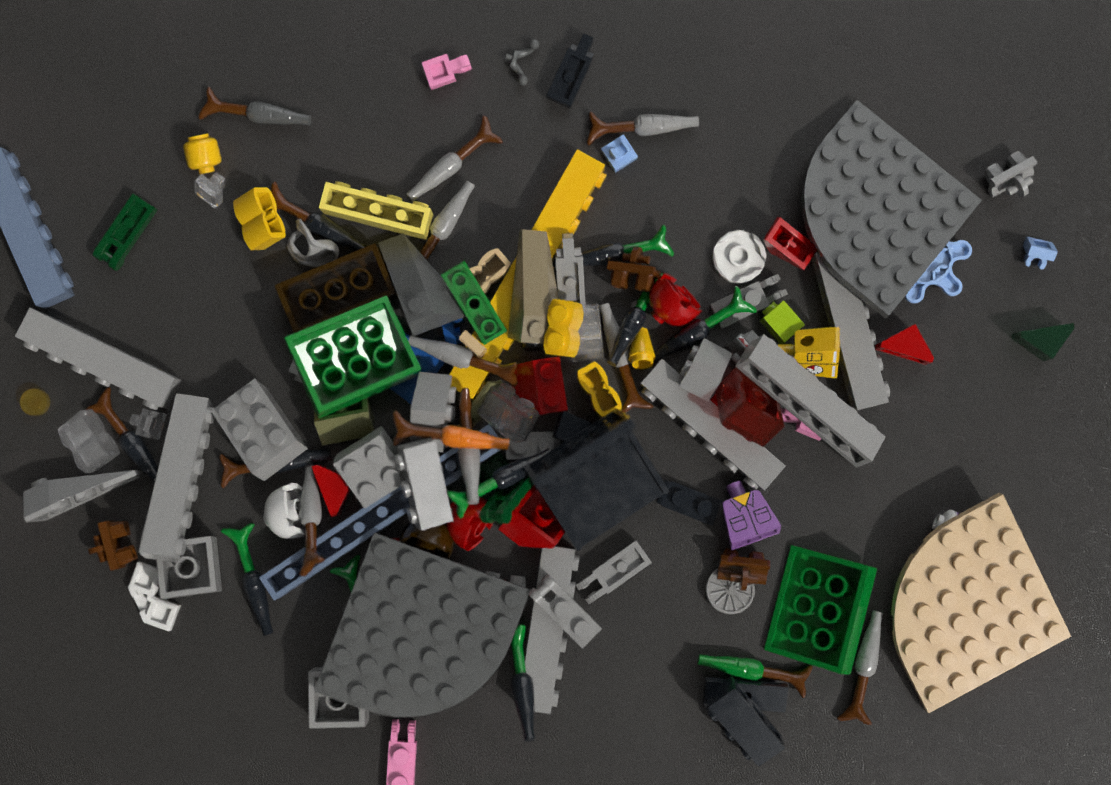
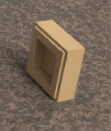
(472, 344)

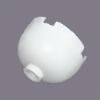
(283, 510)

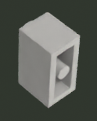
(704, 369)

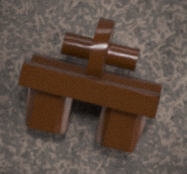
(622, 271)
(109, 547)
(742, 569)

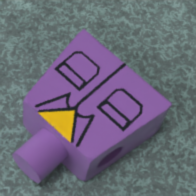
(747, 517)

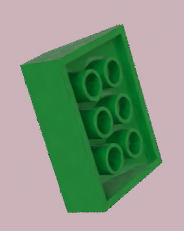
(352, 356)
(820, 610)

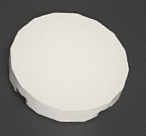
(739, 256)

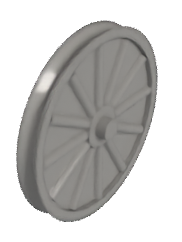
(726, 595)

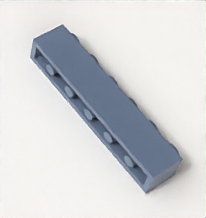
(30, 238)

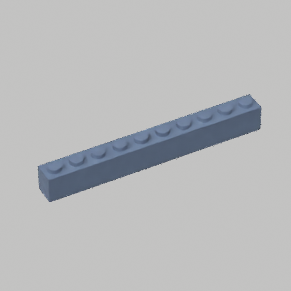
(358, 528)

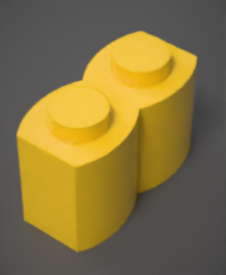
(259, 218)
(564, 322)
(595, 384)

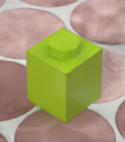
(781, 321)

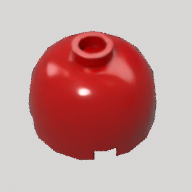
(672, 303)
(467, 530)

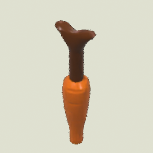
(450, 435)

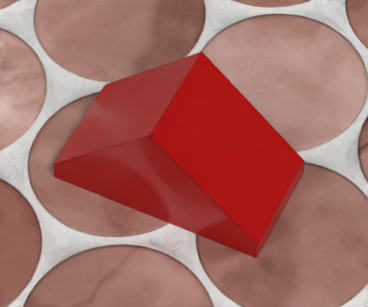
(789, 244)
(907, 345)
(333, 488)

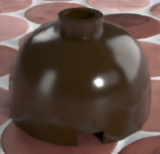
(433, 540)

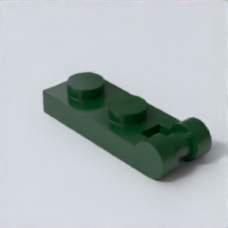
(124, 232)
(504, 501)

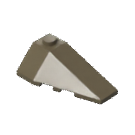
(532, 288)

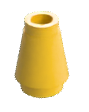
(642, 351)

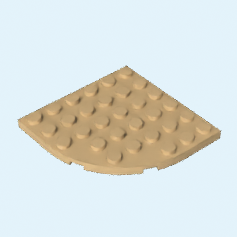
(971, 605)

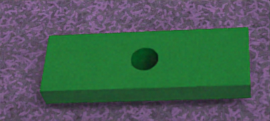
(464, 288)

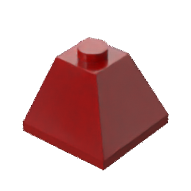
(533, 523)

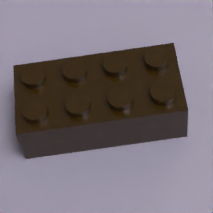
(336, 288)

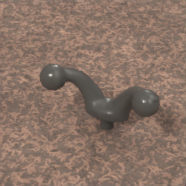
(533, 45)

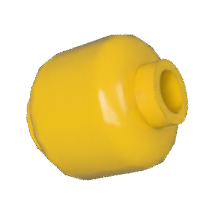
(202, 153)

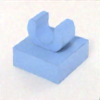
(619, 153)
(1039, 249)

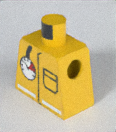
(816, 350)

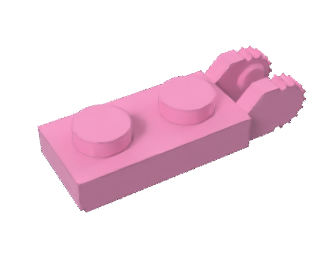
(402, 755)

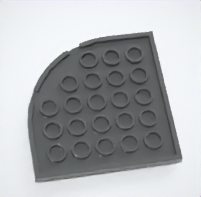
(879, 208)
(418, 632)

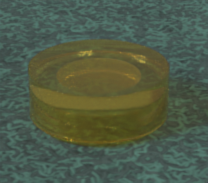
(35, 402)

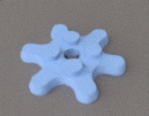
(941, 273)

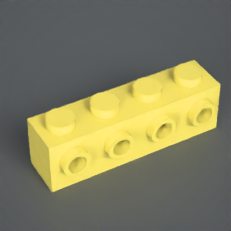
(376, 210)

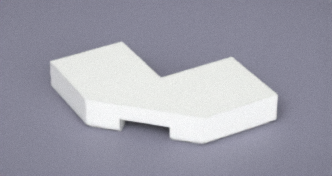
(152, 609)

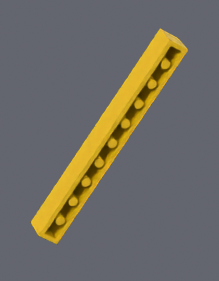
(556, 218)

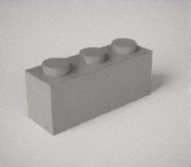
(423, 483)

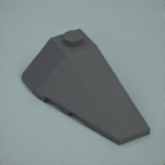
(419, 286)

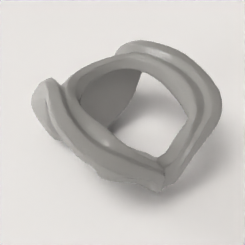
(319, 251)

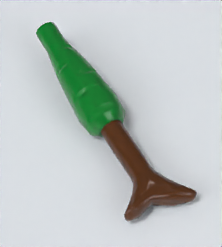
(755, 670)

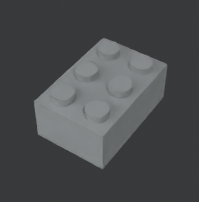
(259, 429)

